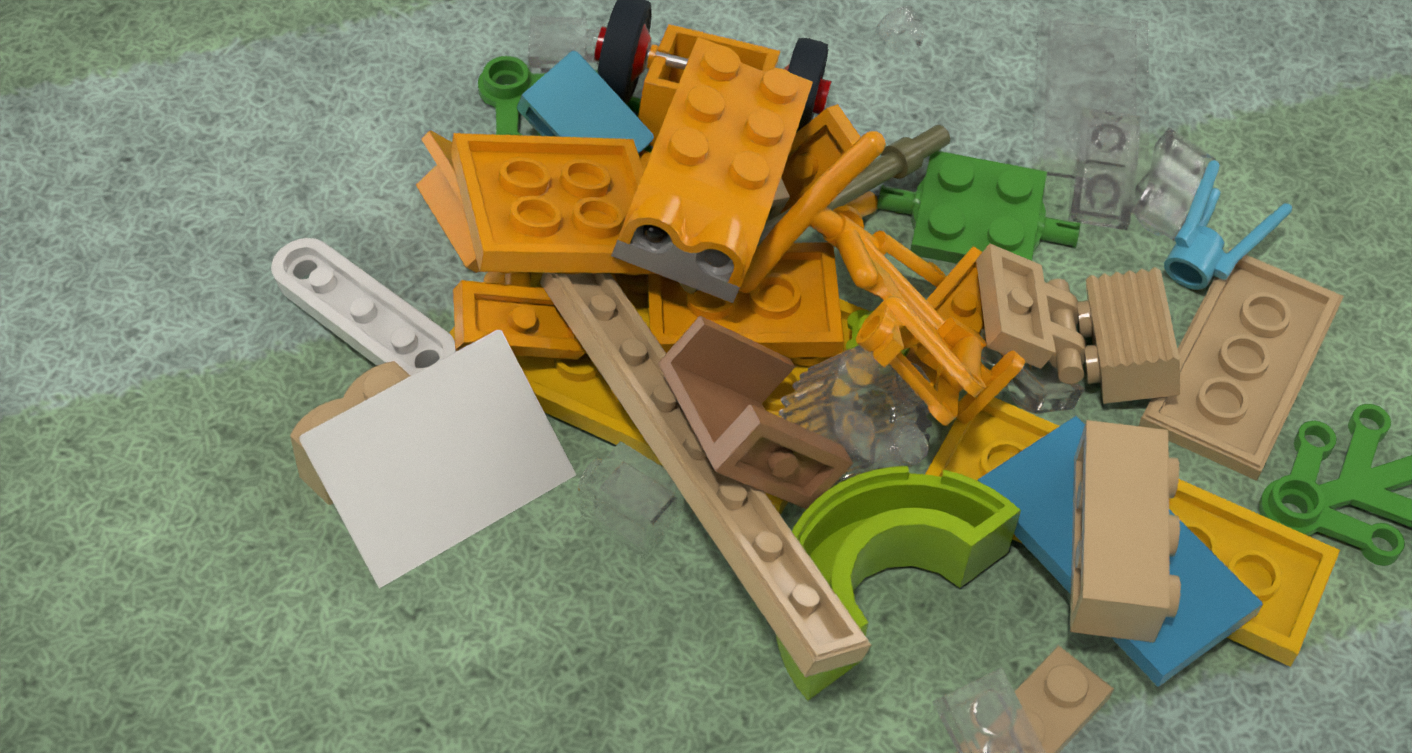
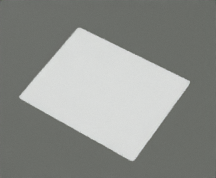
(437, 457)

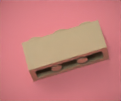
(1123, 532)

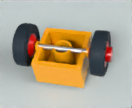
(625, 51)

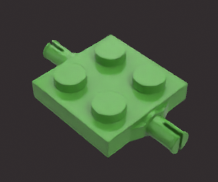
(976, 205)

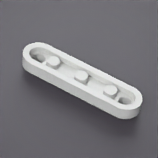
(358, 307)

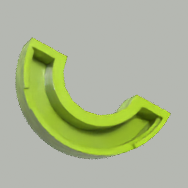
(899, 521)

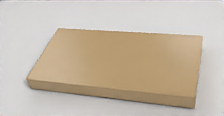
(1244, 364)

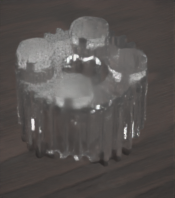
(862, 409)

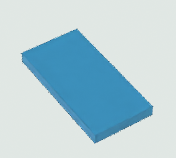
(1210, 596)

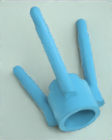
(1199, 249)

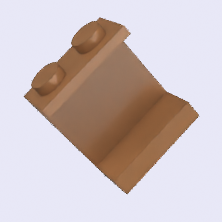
(721, 390)

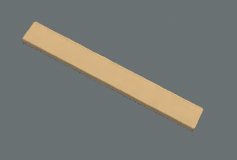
(735, 515)

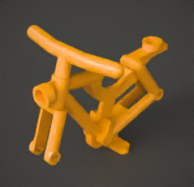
(904, 314)

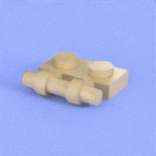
(1029, 313)

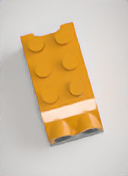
(713, 171)

